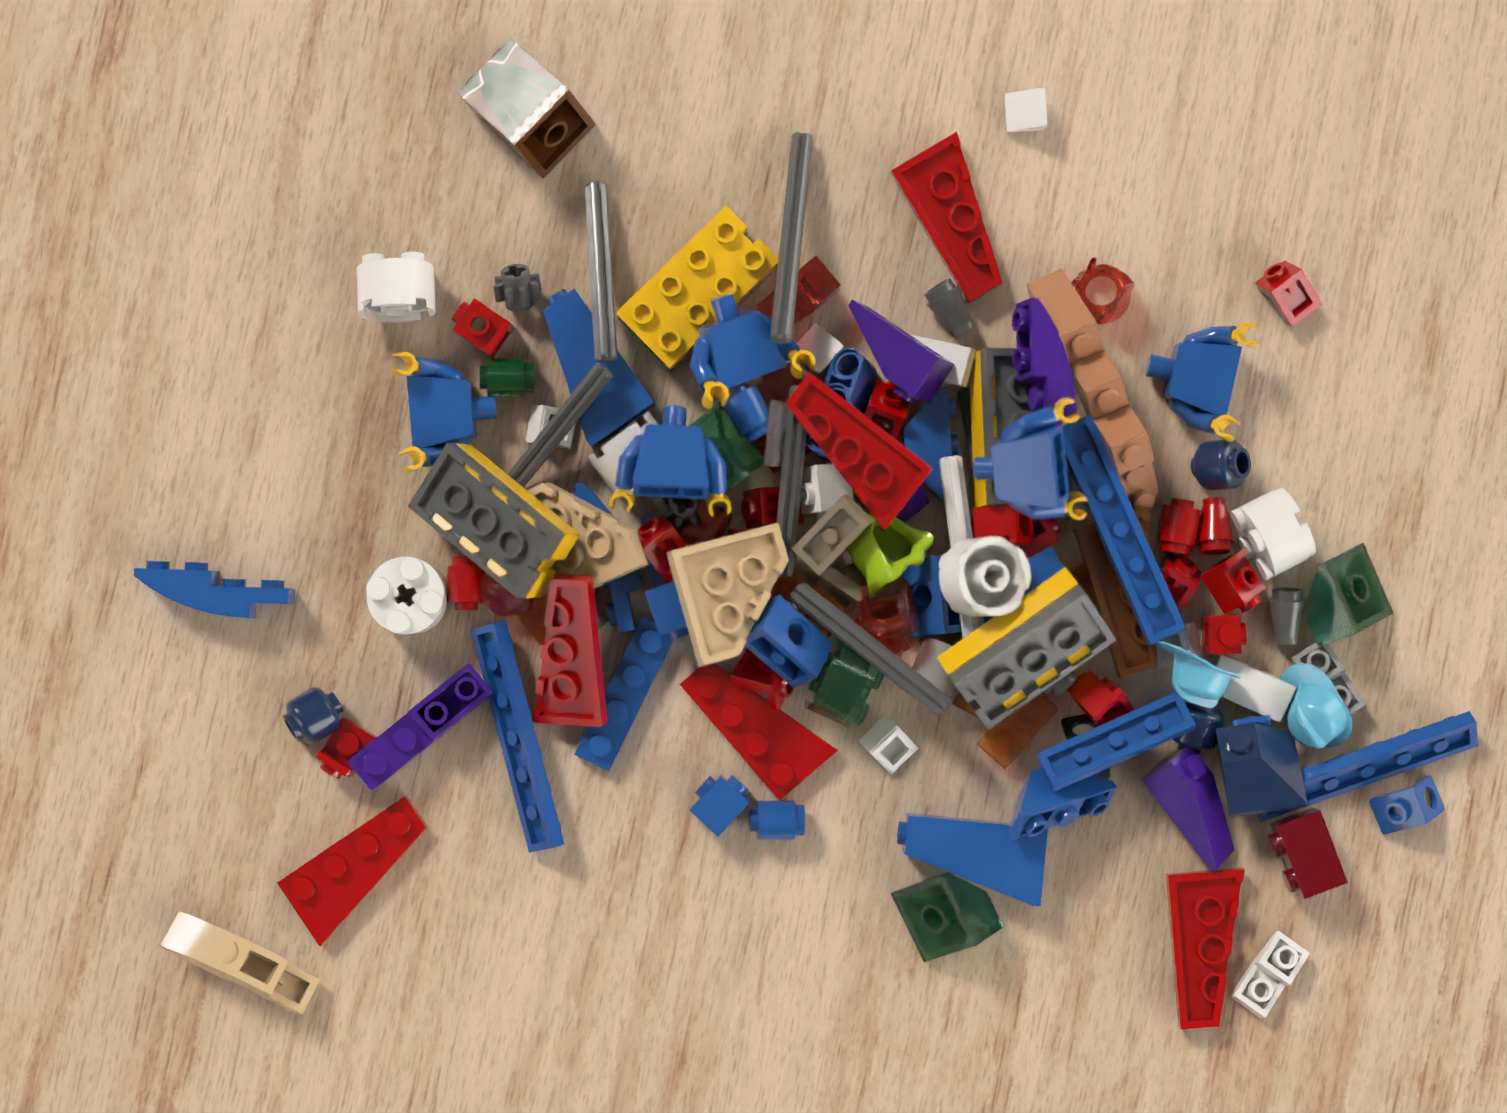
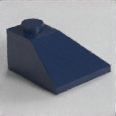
(1259, 769)

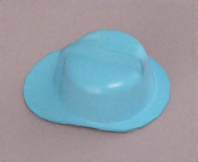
(1196, 678)
(1316, 711)

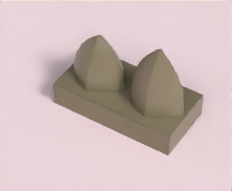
(832, 534)
(841, 584)

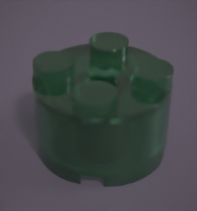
(843, 686)

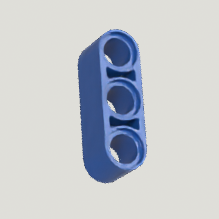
(853, 388)

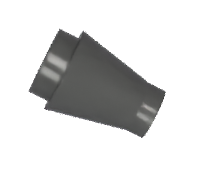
(949, 306)
(1286, 614)

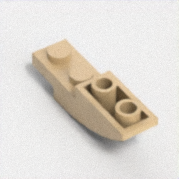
(240, 961)

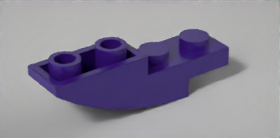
(1041, 358)
(420, 727)

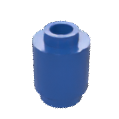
(747, 411)
(777, 820)

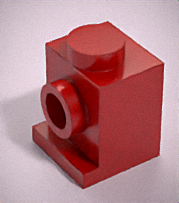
(493, 335)
(889, 405)
(1002, 522)
(1234, 582)
(1223, 634)
(1099, 698)

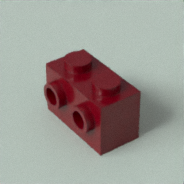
(1307, 853)

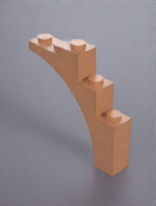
(1100, 389)

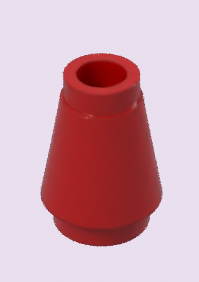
(1215, 529)

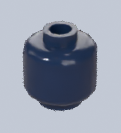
(1220, 465)
(313, 715)
(1205, 731)

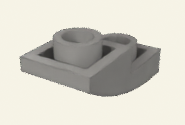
(1326, 660)

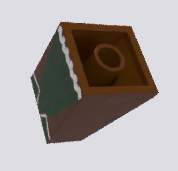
(527, 107)

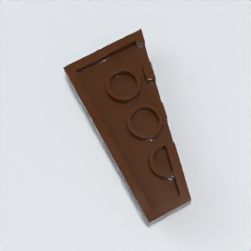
(1130, 649)

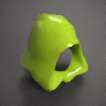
(887, 553)

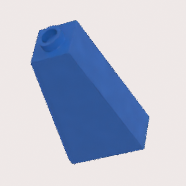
(573, 339)
(978, 853)

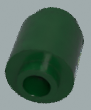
(507, 377)

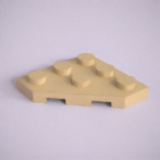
(605, 543)
(726, 588)

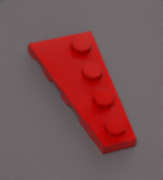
(947, 208)
(864, 454)
(571, 666)
(766, 738)
(343, 874)
(1202, 929)

